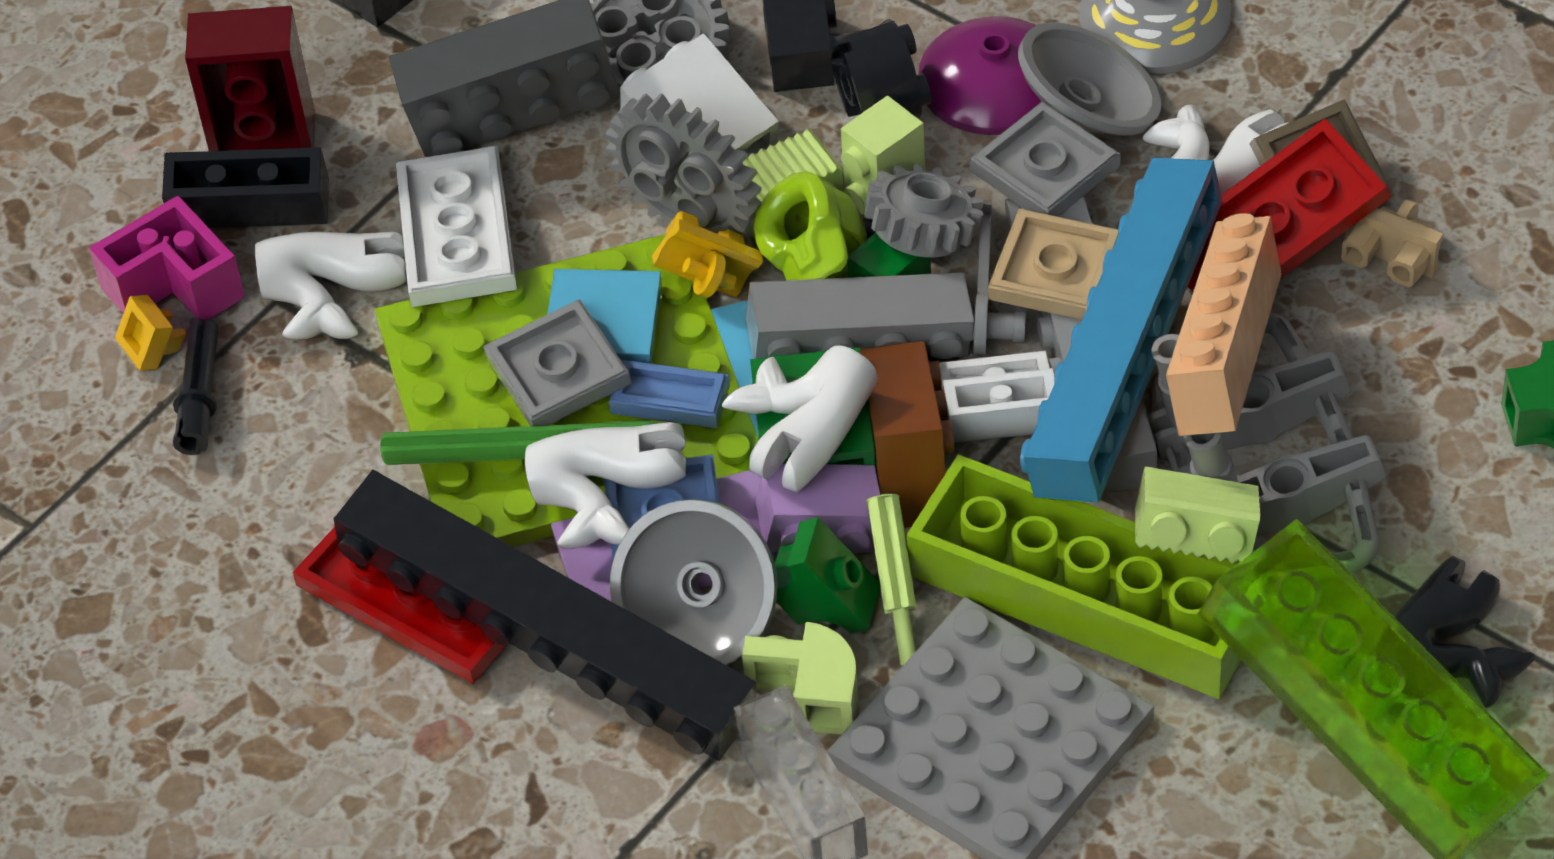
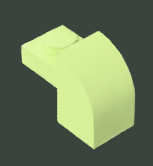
(815, 669)

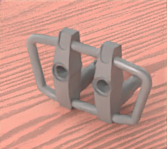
(1273, 404)

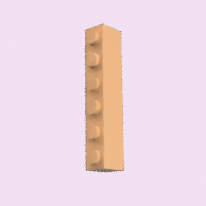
(1224, 326)

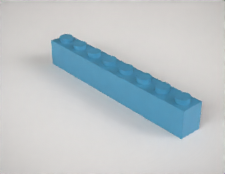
(1125, 314)

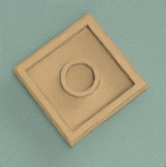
(1050, 263)

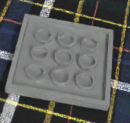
(990, 735)

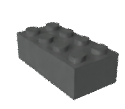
(504, 77)

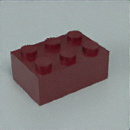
(250, 79)

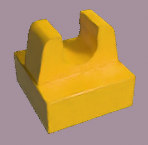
(147, 333)

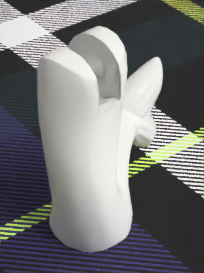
(1189, 136)
(350, 259)
(820, 410)
(627, 455)

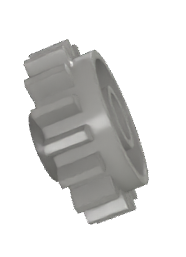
(923, 211)

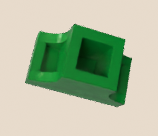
(1530, 400)
(824, 580)

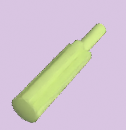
(893, 568)

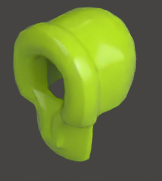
(808, 228)

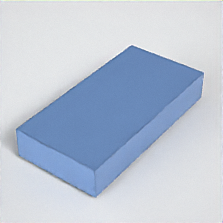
(671, 394)

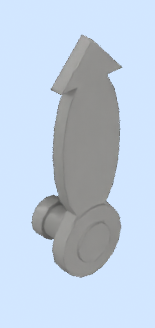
(991, 324)

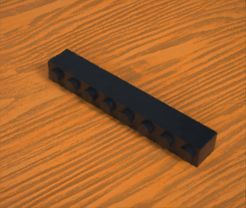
(543, 614)

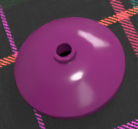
(978, 75)

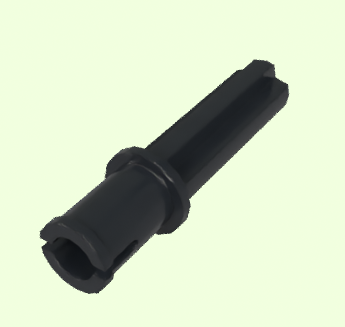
(195, 403)

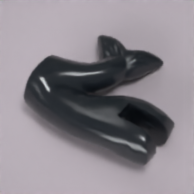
(1446, 610)

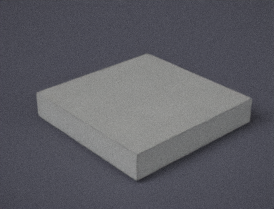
(1045, 161)
(557, 364)

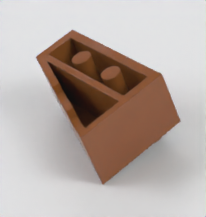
(908, 424)

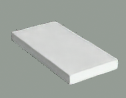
(455, 226)

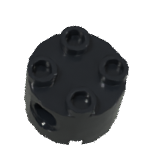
(878, 65)

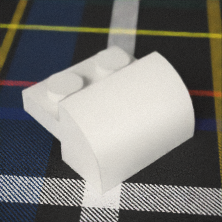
(996, 395)

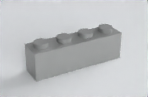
(860, 313)

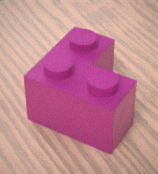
(166, 255)

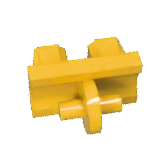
(705, 257)

